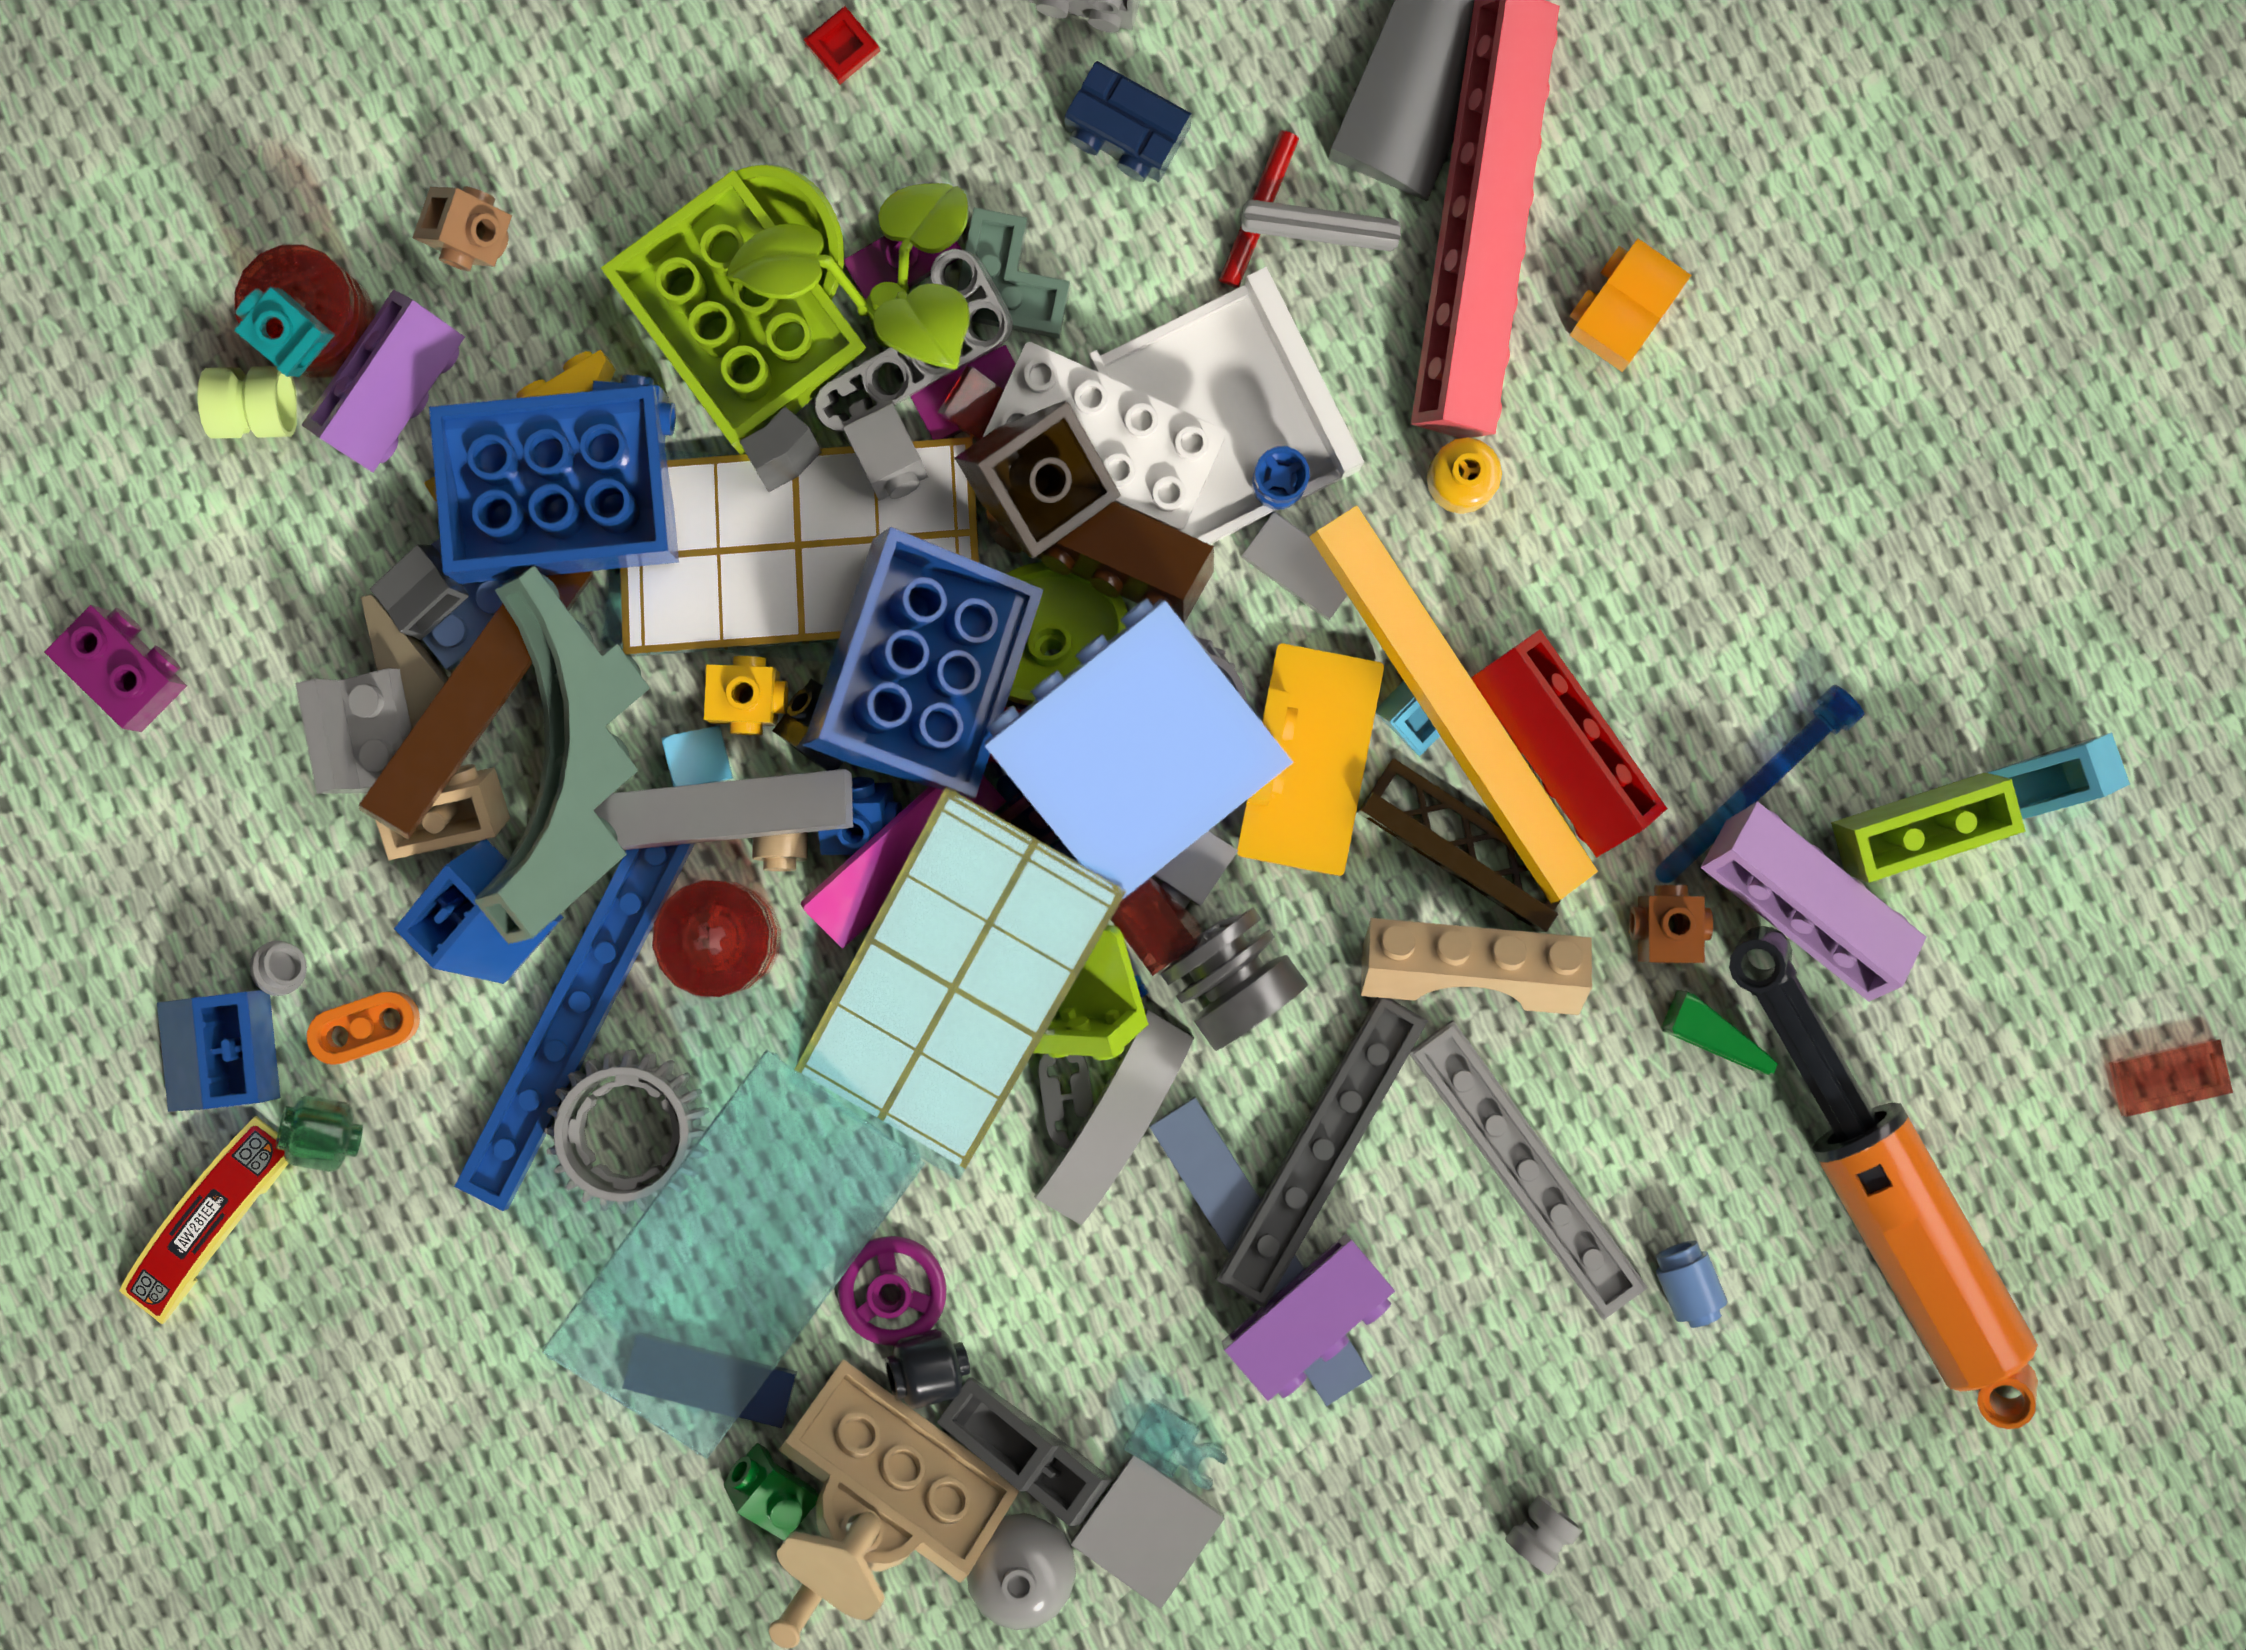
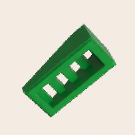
(1703, 1027)

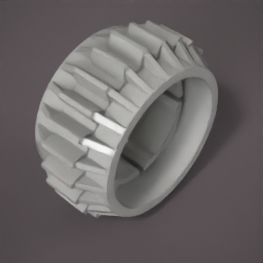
(572, 1114)

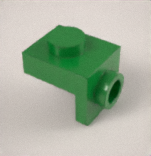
(769, 1493)

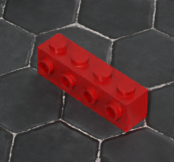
(1569, 744)

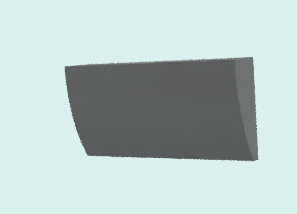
(1408, 96)

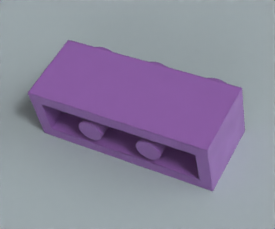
(384, 381)
(1309, 1319)

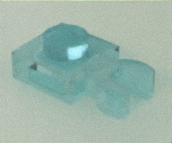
(1167, 1441)

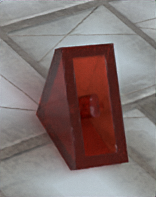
(1155, 925)

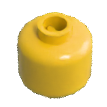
(1455, 491)

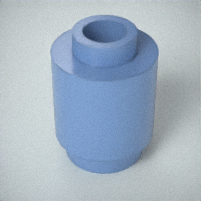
(1690, 1284)

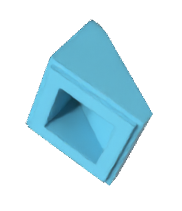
(1408, 719)
(697, 757)

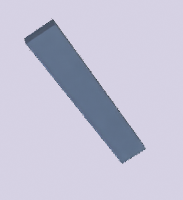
(1228, 1204)

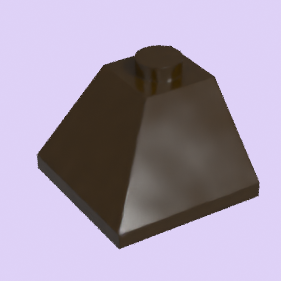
(1039, 476)

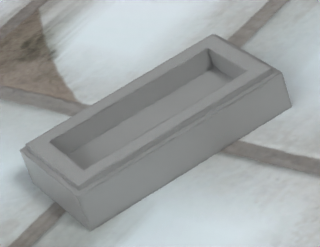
(1295, 565)

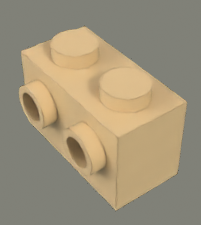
(465, 812)

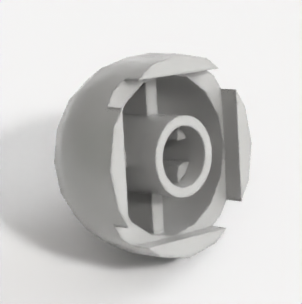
(1023, 1573)

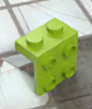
(1101, 1006)

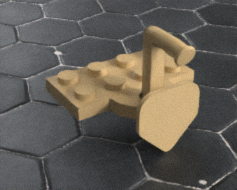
(897, 1484)

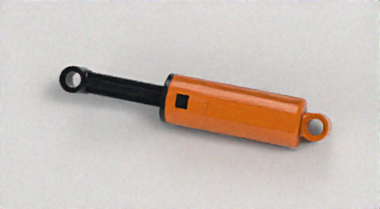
(1901, 1205)

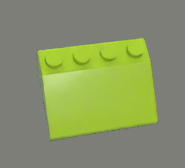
(729, 345)

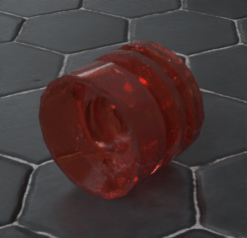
(324, 288)
(747, 948)

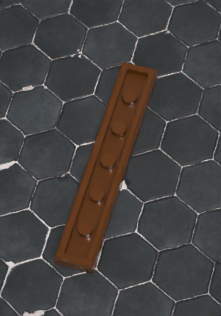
(457, 718)

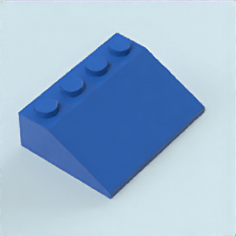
(552, 484)
(923, 664)

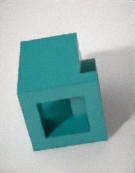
(302, 334)

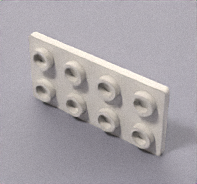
(1147, 446)

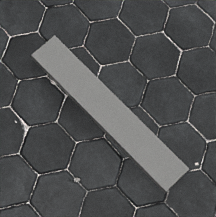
(730, 809)
(1527, 1170)

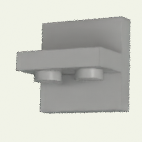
(353, 728)

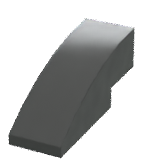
(1025, 1452)

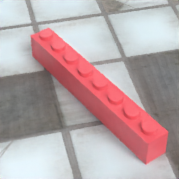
(1485, 217)

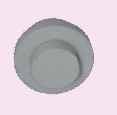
(278, 968)

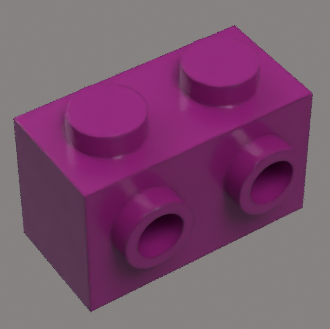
(116, 667)

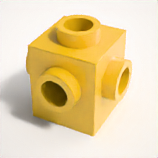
(725, 690)

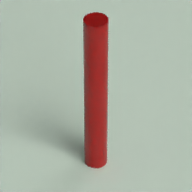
(1265, 191)

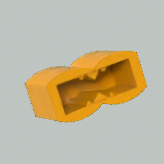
(1629, 304)

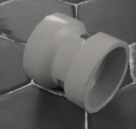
(1543, 1535)

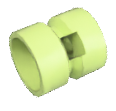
(238, 402)

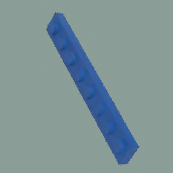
(571, 1022)

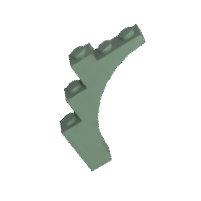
(583, 763)

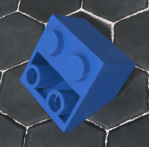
(453, 930)
(218, 1051)

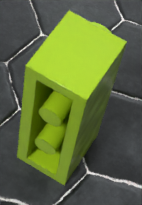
(1928, 827)

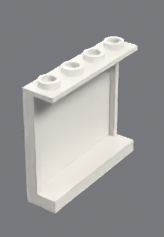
(1255, 378)

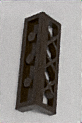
(1446, 854)

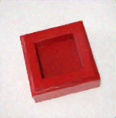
(842, 45)

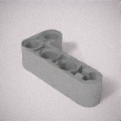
(918, 374)

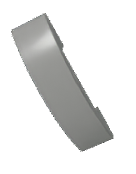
(1116, 1120)

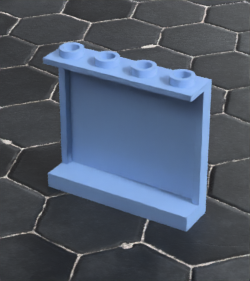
(1136, 748)

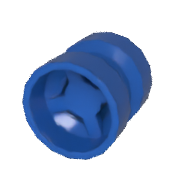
(1283, 469)

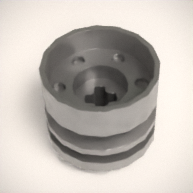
(1234, 979)

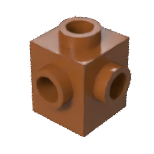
(1691, 926)

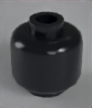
(926, 1368)

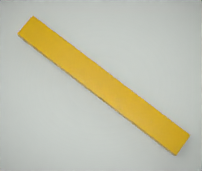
(1453, 704)

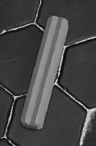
(1320, 225)

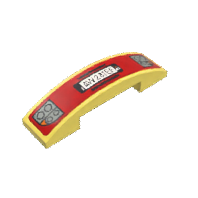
(204, 1220)

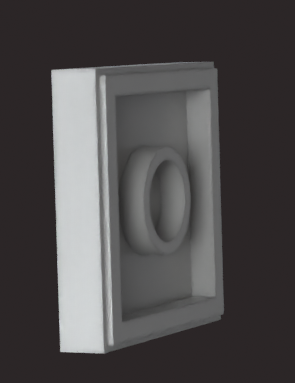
(1147, 1530)

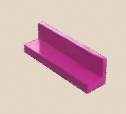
(858, 888)

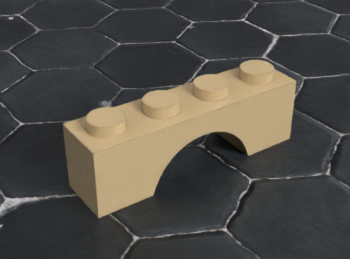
(1535, 968)

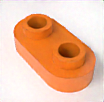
(364, 1026)

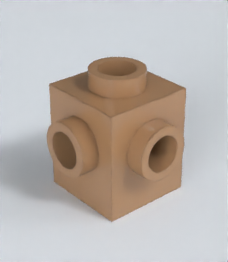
(463, 227)

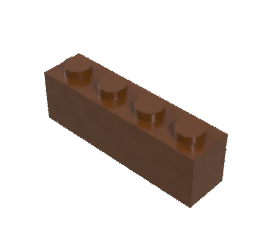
(1128, 557)

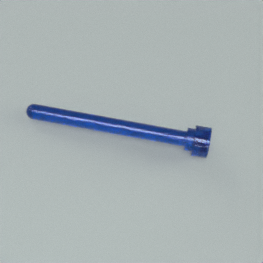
(1835, 712)

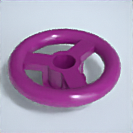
(876, 1304)

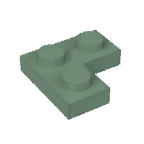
(1033, 300)

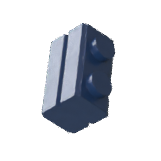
(1126, 123)

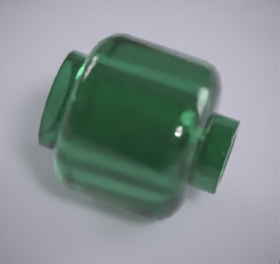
(318, 1133)

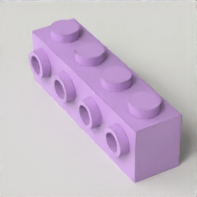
(1814, 902)

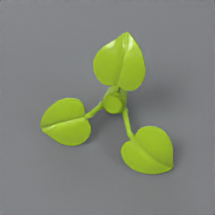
(918, 323)

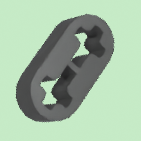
(1053, 1098)

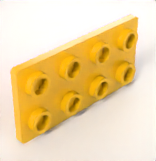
(1323, 719)

